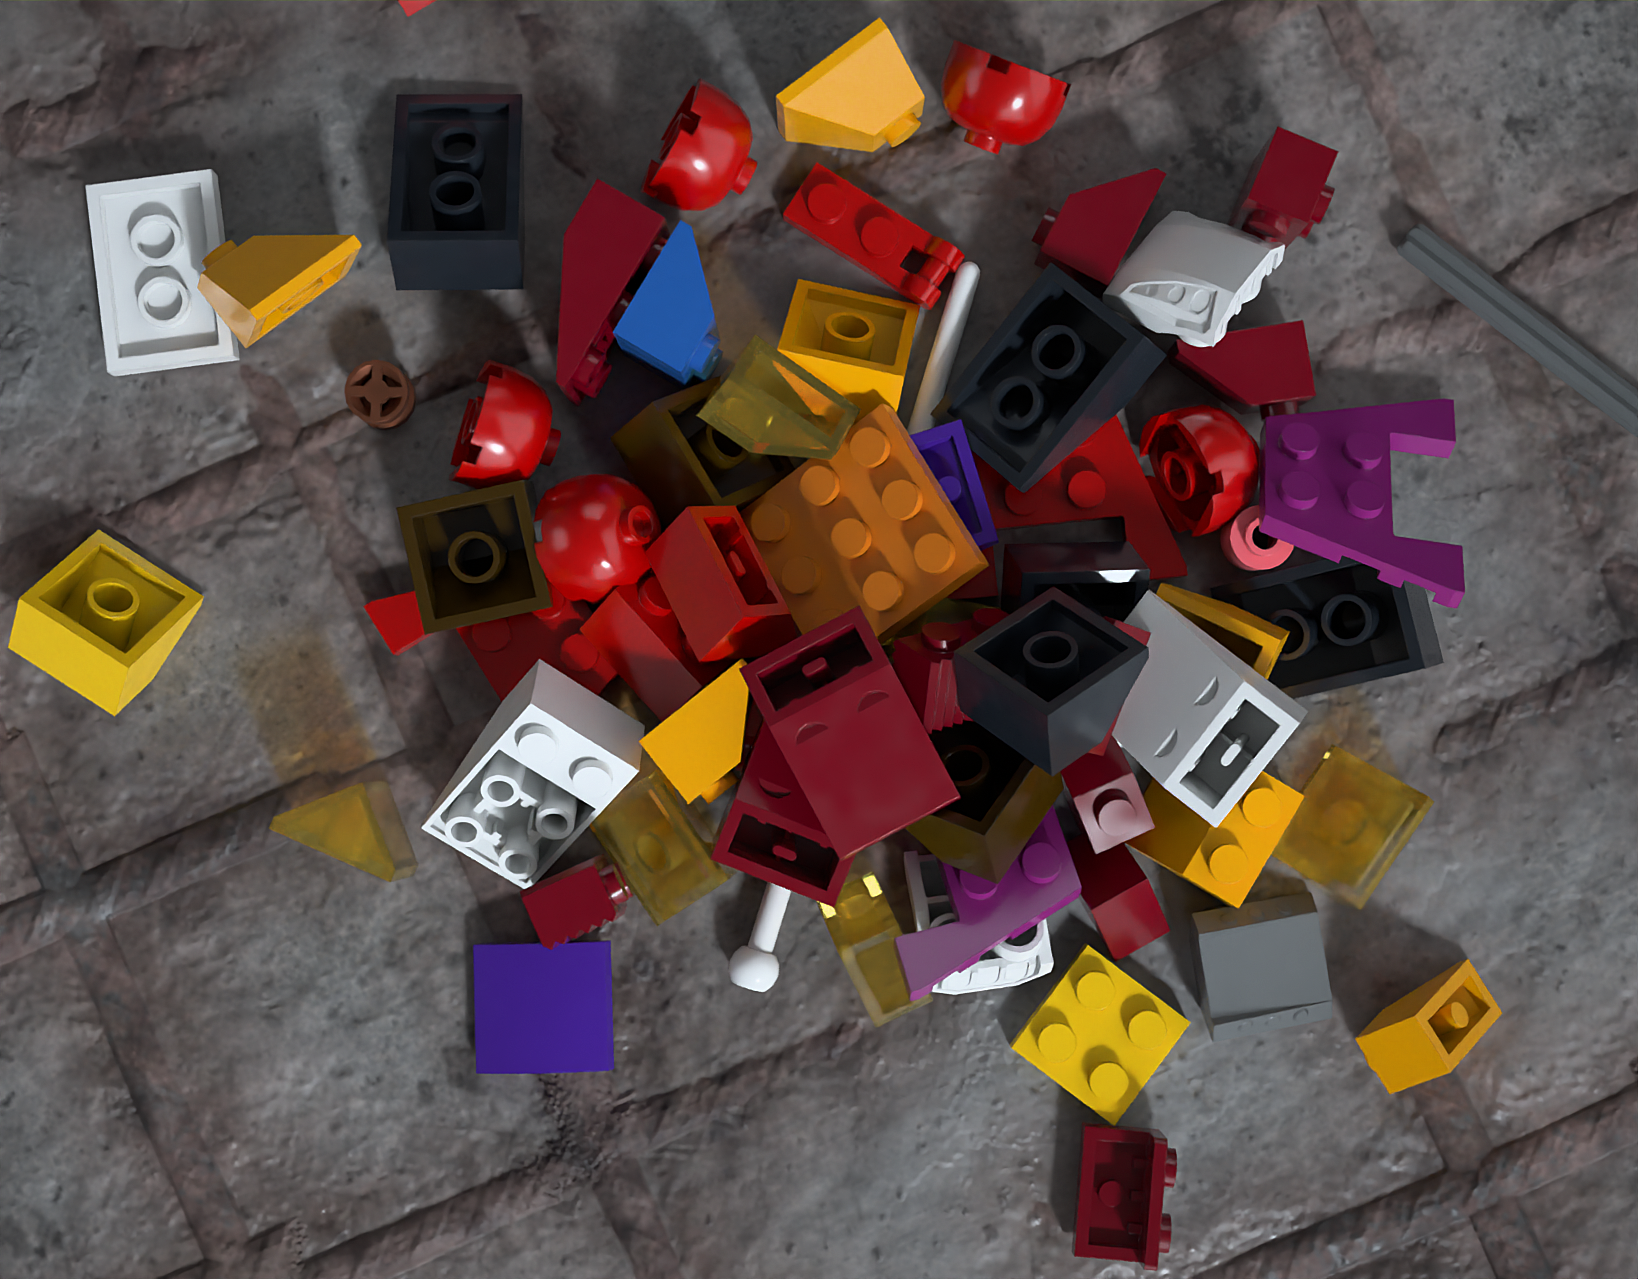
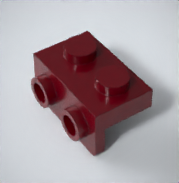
(1123, 1194)

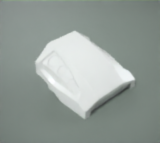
(1191, 277)
(1002, 966)

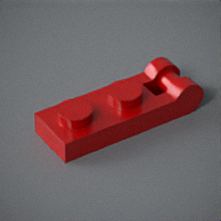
(871, 235)

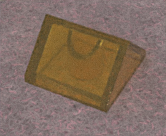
(354, 827)
(1349, 827)
(660, 846)

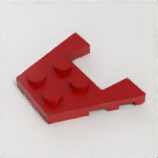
(1089, 485)
(510, 644)

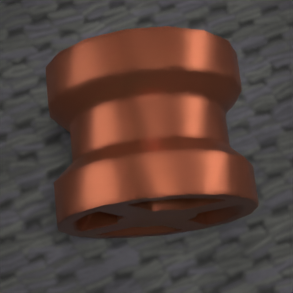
(367, 392)

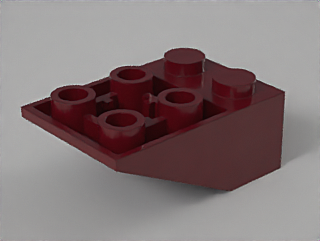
(603, 266)
(849, 733)
(775, 831)

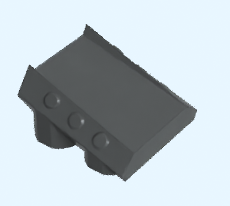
(1260, 966)

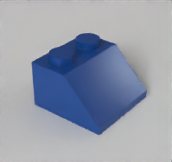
(672, 317)

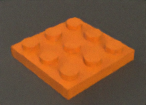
(863, 532)

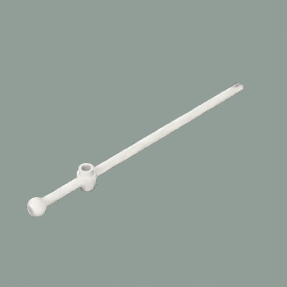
(755, 964)

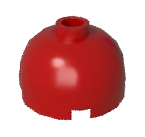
(999, 98)
(702, 152)
(504, 430)
(1201, 467)
(595, 535)

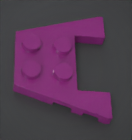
(1332, 488)
(989, 913)

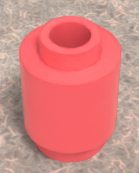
(1239, 546)

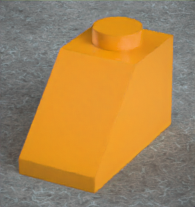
(1429, 1028)

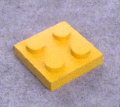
(1099, 1034)

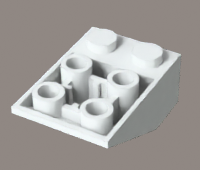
(1200, 714)
(537, 776)

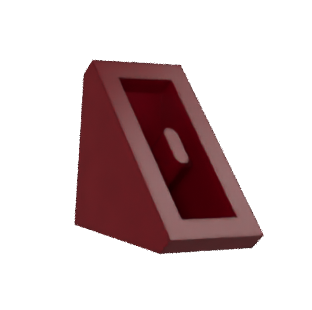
(1117, 897)

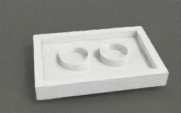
(148, 270)

